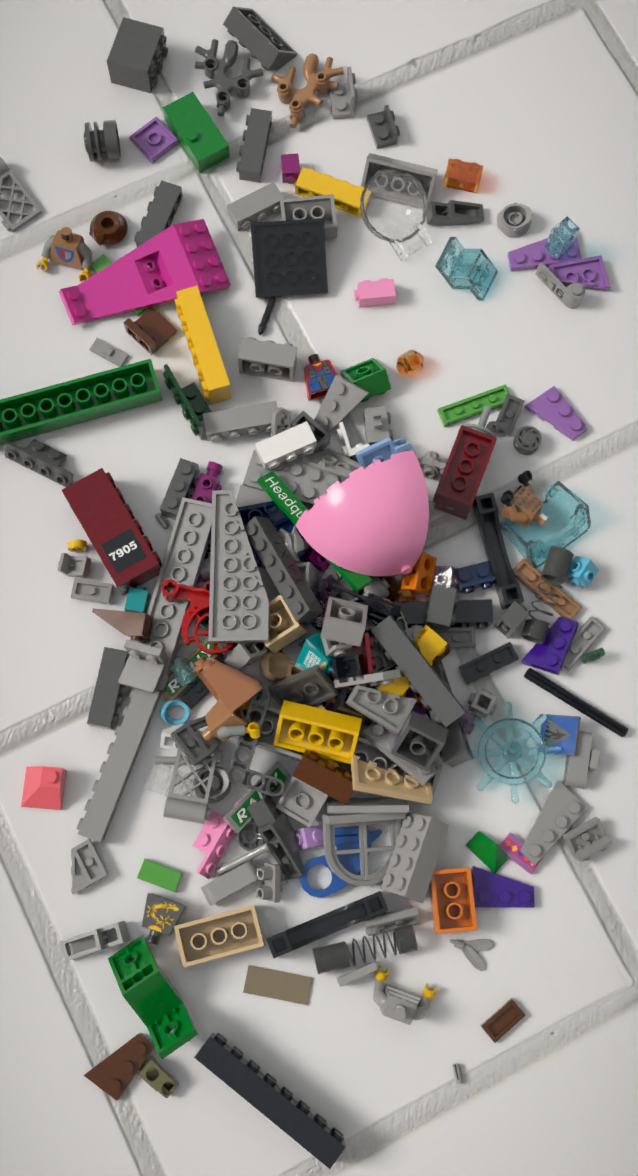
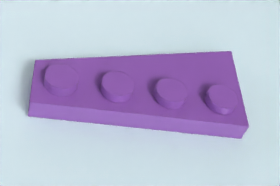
(533, 254)

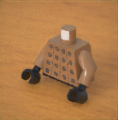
(523, 505)

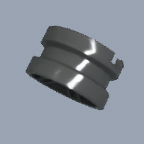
(242, 839)

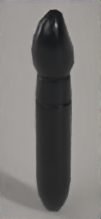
(266, 316)

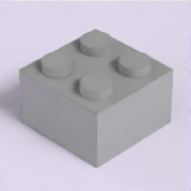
(344, 621)

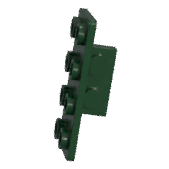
(190, 399)

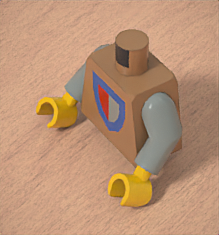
(67, 250)
(226, 724)

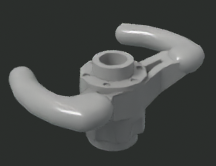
(431, 464)

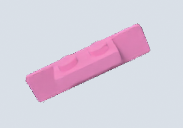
(214, 842)

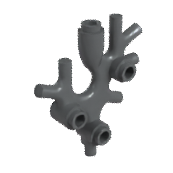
(216, 70)

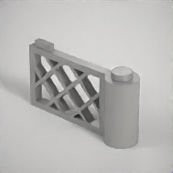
(4, 174)
(188, 807)

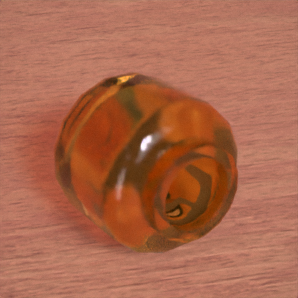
(409, 363)

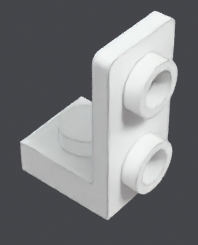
(346, 449)

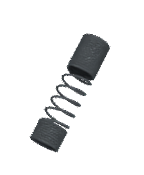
(556, 571)
(335, 955)

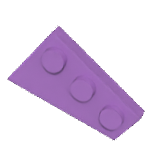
(586, 271)
(557, 411)

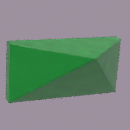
(487, 851)

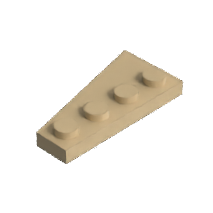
(375, 780)

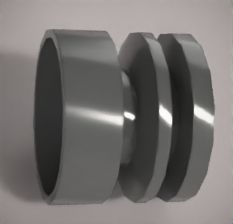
(102, 140)

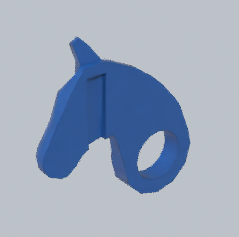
(344, 839)

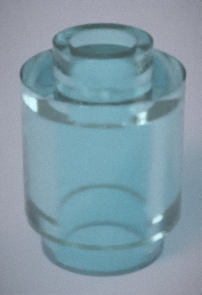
(182, 671)

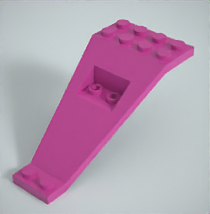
(178, 260)

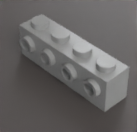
(239, 421)

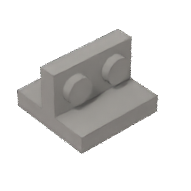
(301, 801)

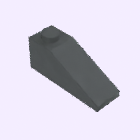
(283, 845)

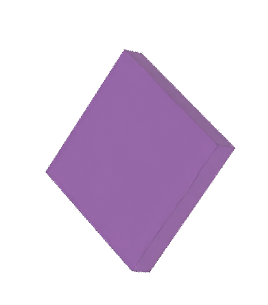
(154, 139)

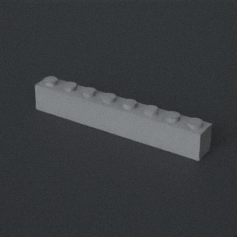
(118, 765)

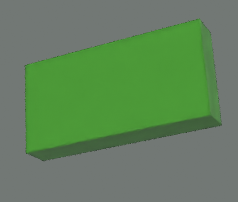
(159, 875)

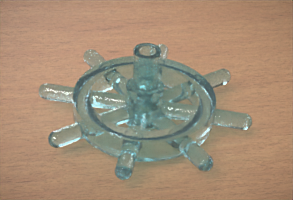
(512, 752)

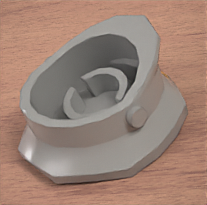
(514, 220)
(220, 784)

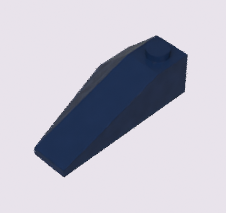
(266, 510)

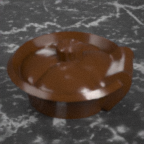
(108, 228)

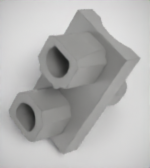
(272, 882)

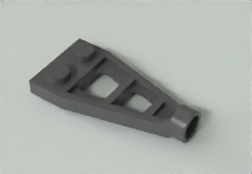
(191, 744)

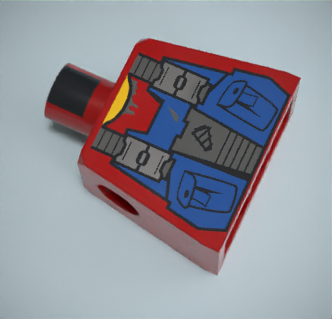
(318, 377)

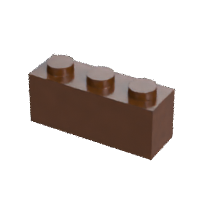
(325, 776)

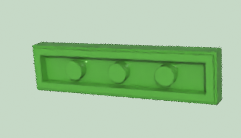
(472, 406)

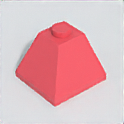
(44, 787)

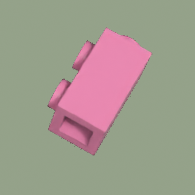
(375, 292)

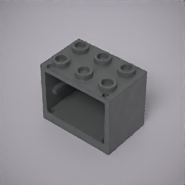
(137, 55)

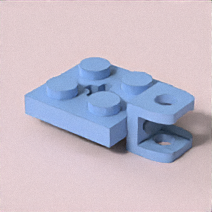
(382, 450)

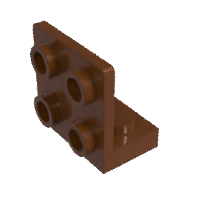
(150, 330)

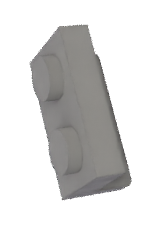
(586, 840)

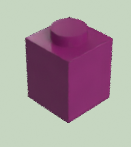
(290, 168)

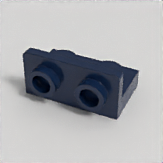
(475, 577)

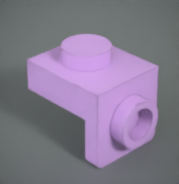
(309, 837)

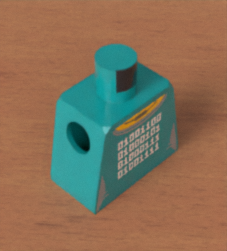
(313, 654)

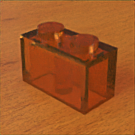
(463, 175)

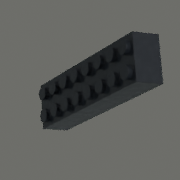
(271, 1100)

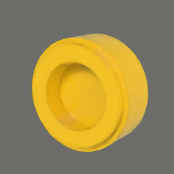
(77, 545)

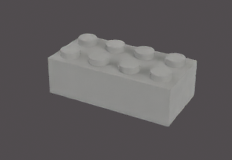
(414, 857)

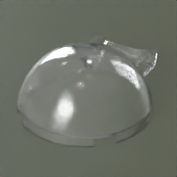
(395, 210)

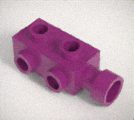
(205, 493)

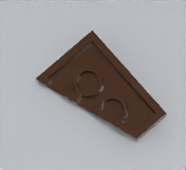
(120, 1067)

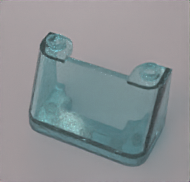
(566, 522)

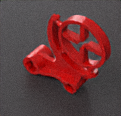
(198, 604)

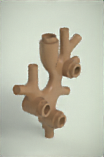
(315, 82)

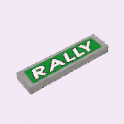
(239, 814)

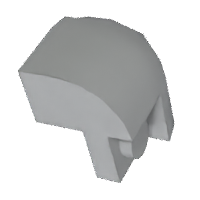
(244, 653)

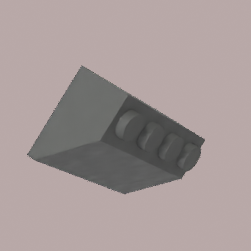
(258, 38)

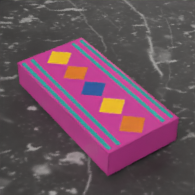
(511, 848)

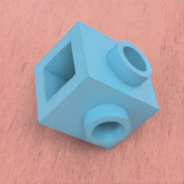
(582, 572)

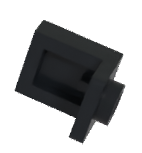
(349, 666)

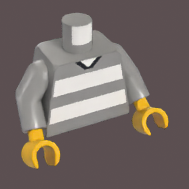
(399, 1003)

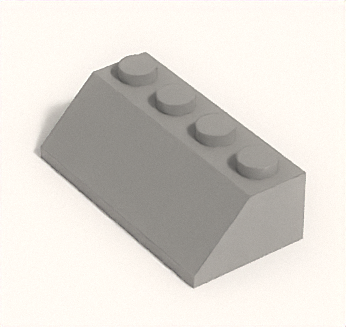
(425, 175)

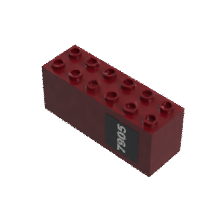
(112, 530)

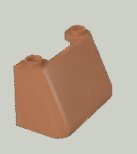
(226, 682)

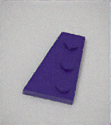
(553, 652)
(500, 891)

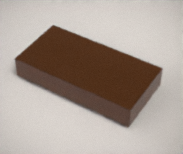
(502, 1020)

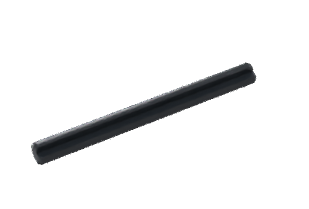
(576, 702)

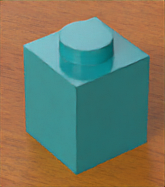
(137, 600)

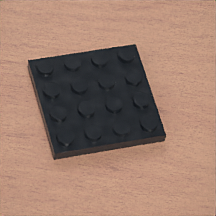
(289, 257)

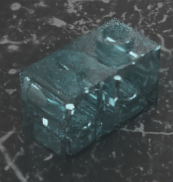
(562, 237)

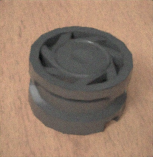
(527, 441)

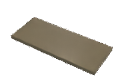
(277, 985)

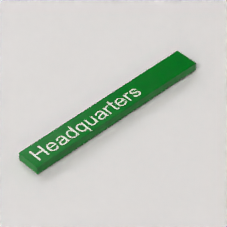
(294, 509)

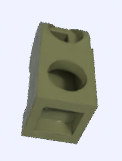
(158, 1077)

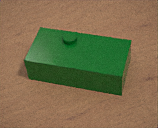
(196, 132)

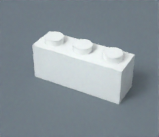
(286, 446)

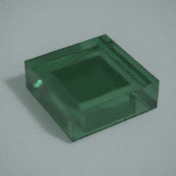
(593, 655)

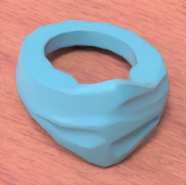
(168, 719)

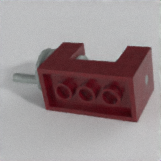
(465, 467)

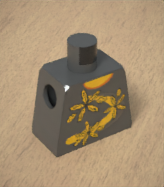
(161, 916)

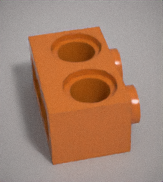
(421, 577)

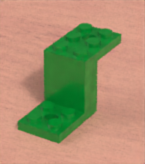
(152, 997)

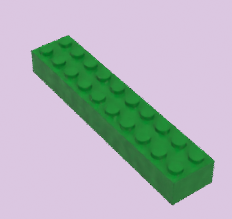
(78, 401)

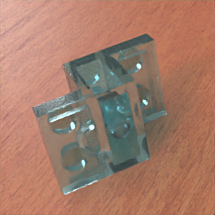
(466, 268)

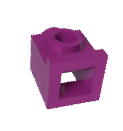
(314, 558)

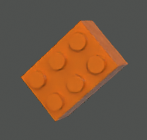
(452, 901)

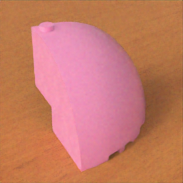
(373, 518)

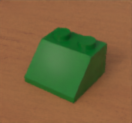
(369, 376)

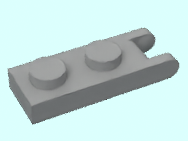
(389, 921)

